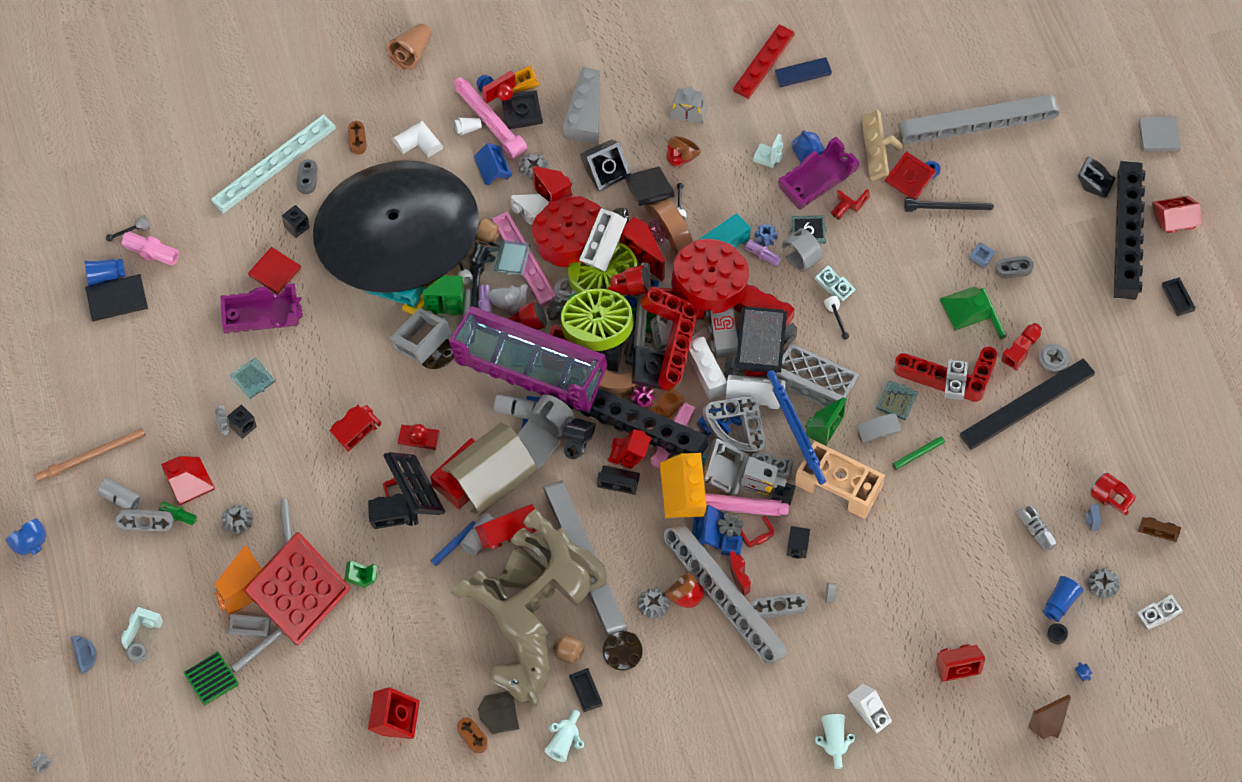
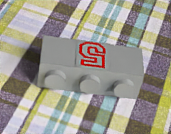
(723, 332)

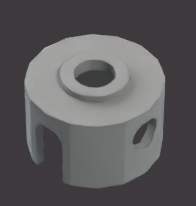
(807, 250)
(551, 415)

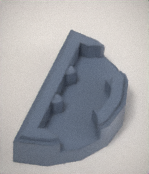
(85, 653)

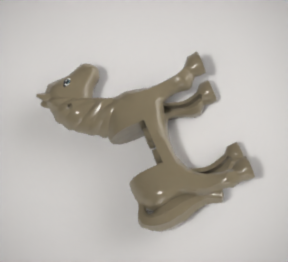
(567, 569)

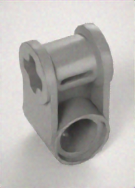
(660, 331)

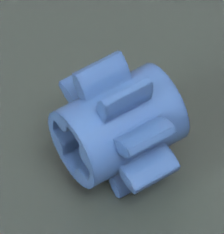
(766, 235)

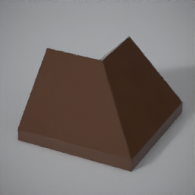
(1050, 718)

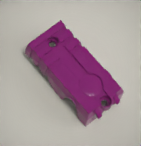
(818, 174)
(260, 310)

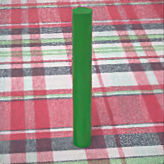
(994, 318)
(919, 452)

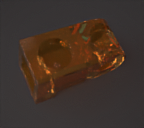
(668, 403)

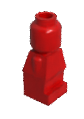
(1019, 350)

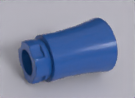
(104, 270)
(1062, 598)

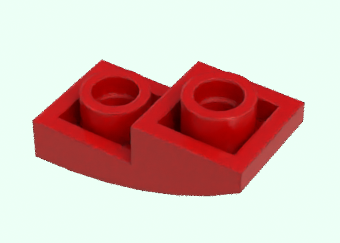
(737, 567)

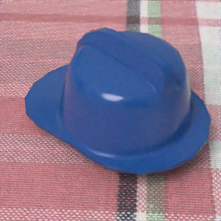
(806, 144)

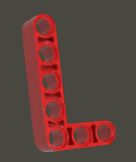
(683, 339)
(932, 370)

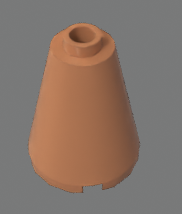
(409, 46)

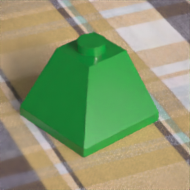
(966, 307)
(826, 421)

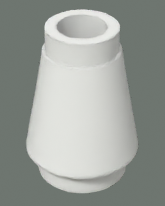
(466, 125)

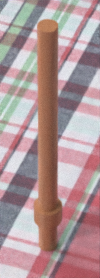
(54, 469)

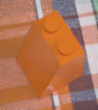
(234, 579)

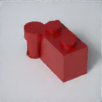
(354, 426)
(630, 449)

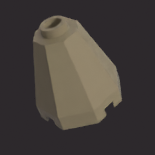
(521, 569)

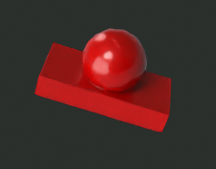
(500, 88)
(418, 436)

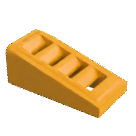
(527, 83)

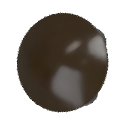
(440, 357)
(622, 650)

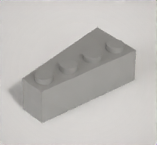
(584, 110)

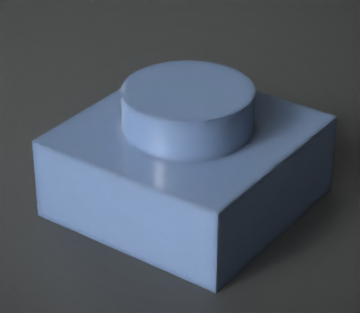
(982, 255)
(1093, 517)

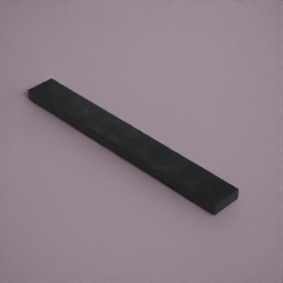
(1027, 404)

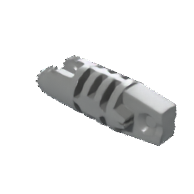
(1037, 527)

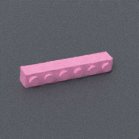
(684, 417)

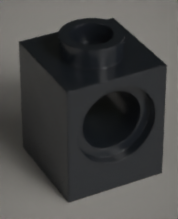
(295, 221)
(241, 421)
(798, 542)

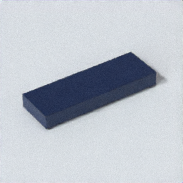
(803, 72)

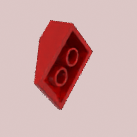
(640, 240)

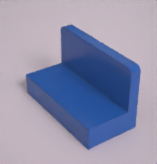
(492, 163)
(707, 529)

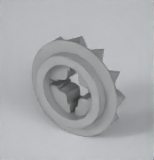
(525, 165)
(561, 289)
(1050, 351)
(221, 420)
(240, 525)
(1097, 587)
(653, 611)

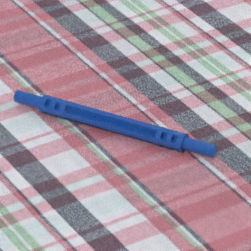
(796, 427)

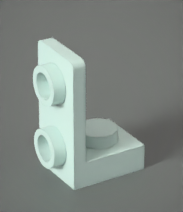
(769, 155)
(146, 617)

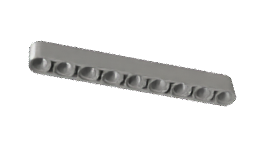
(978, 119)
(568, 520)
(725, 594)

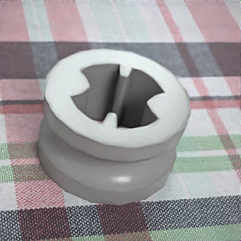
(41, 762)

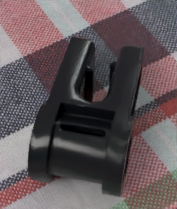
(482, 251)

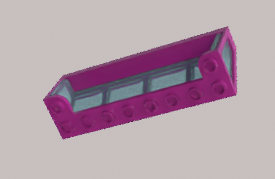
(528, 358)

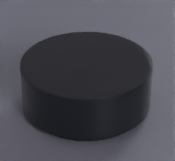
(1057, 633)

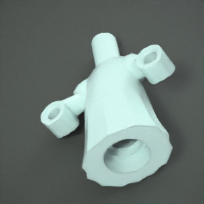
(834, 733)
(562, 740)

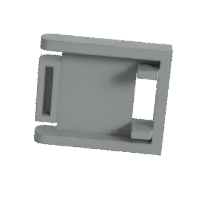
(721, 471)

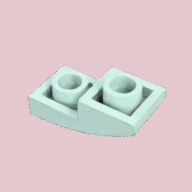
(834, 284)

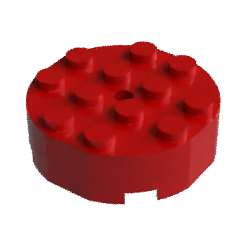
(564, 229)
(710, 275)

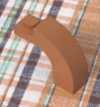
(671, 222)
(618, 384)

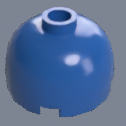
(28, 538)

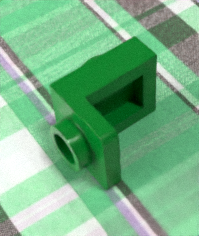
(360, 574)

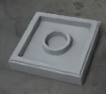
(1159, 134)
(538, 443)

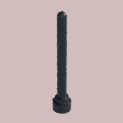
(912, 204)
(476, 270)

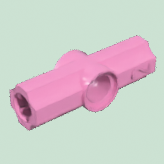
(150, 248)

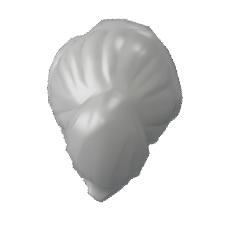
(509, 298)

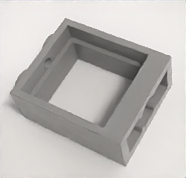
(429, 344)

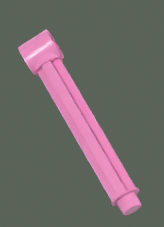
(512, 144)
(747, 505)

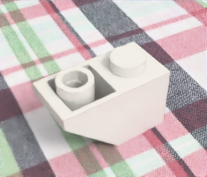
(528, 205)
(870, 707)

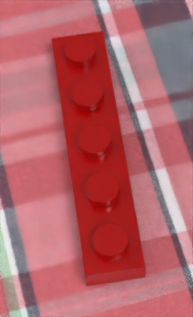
(763, 61)

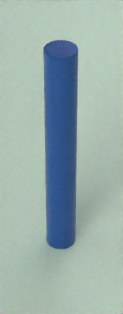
(452, 545)

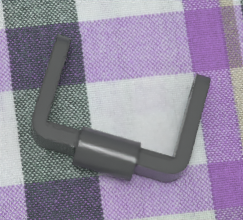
(629, 349)

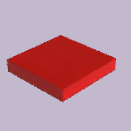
(910, 176)
(274, 270)

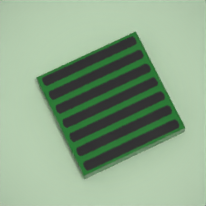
(211, 678)

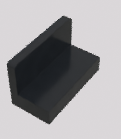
(618, 480)

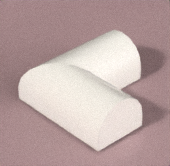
(419, 136)

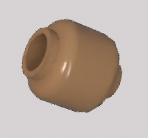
(487, 230)
(569, 648)

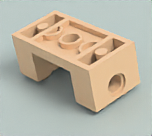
(859, 486)

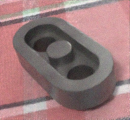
(307, 175)
(1013, 266)

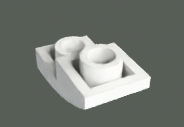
(1160, 612)

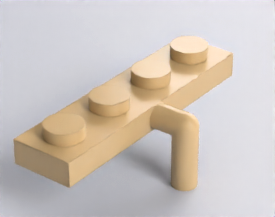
(876, 143)

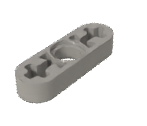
(138, 525)
(794, 609)

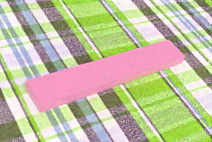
(532, 272)

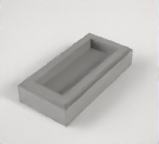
(249, 625)

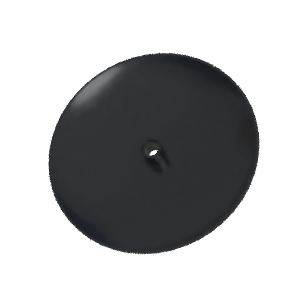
(395, 226)

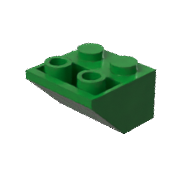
(445, 296)

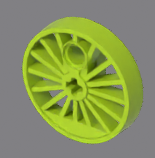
(584, 275)
(604, 316)

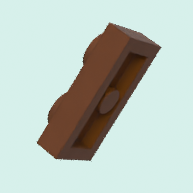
(1159, 529)

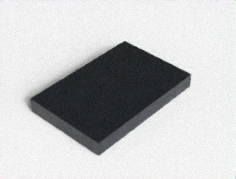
(649, 186)
(116, 297)

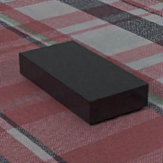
(1178, 296)
(586, 690)

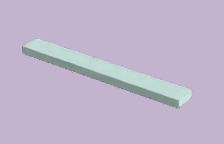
(273, 164)

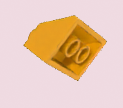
(683, 486)

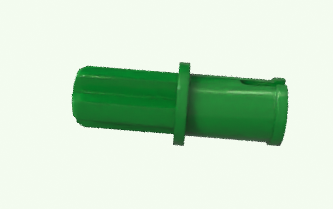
(179, 514)

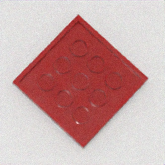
(297, 588)

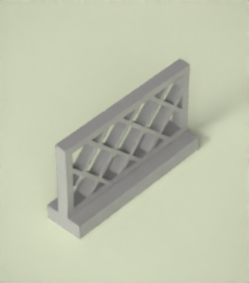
(807, 387)

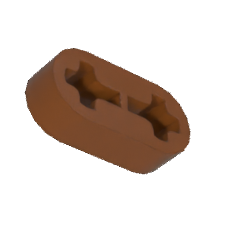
(361, 137)
(476, 732)

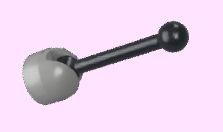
(140, 224)

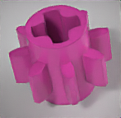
(646, 400)

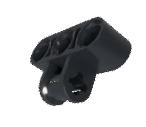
(577, 434)

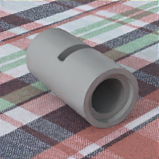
(513, 406)
(119, 495)
(471, 542)

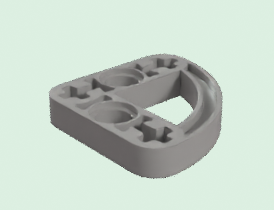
(746, 414)

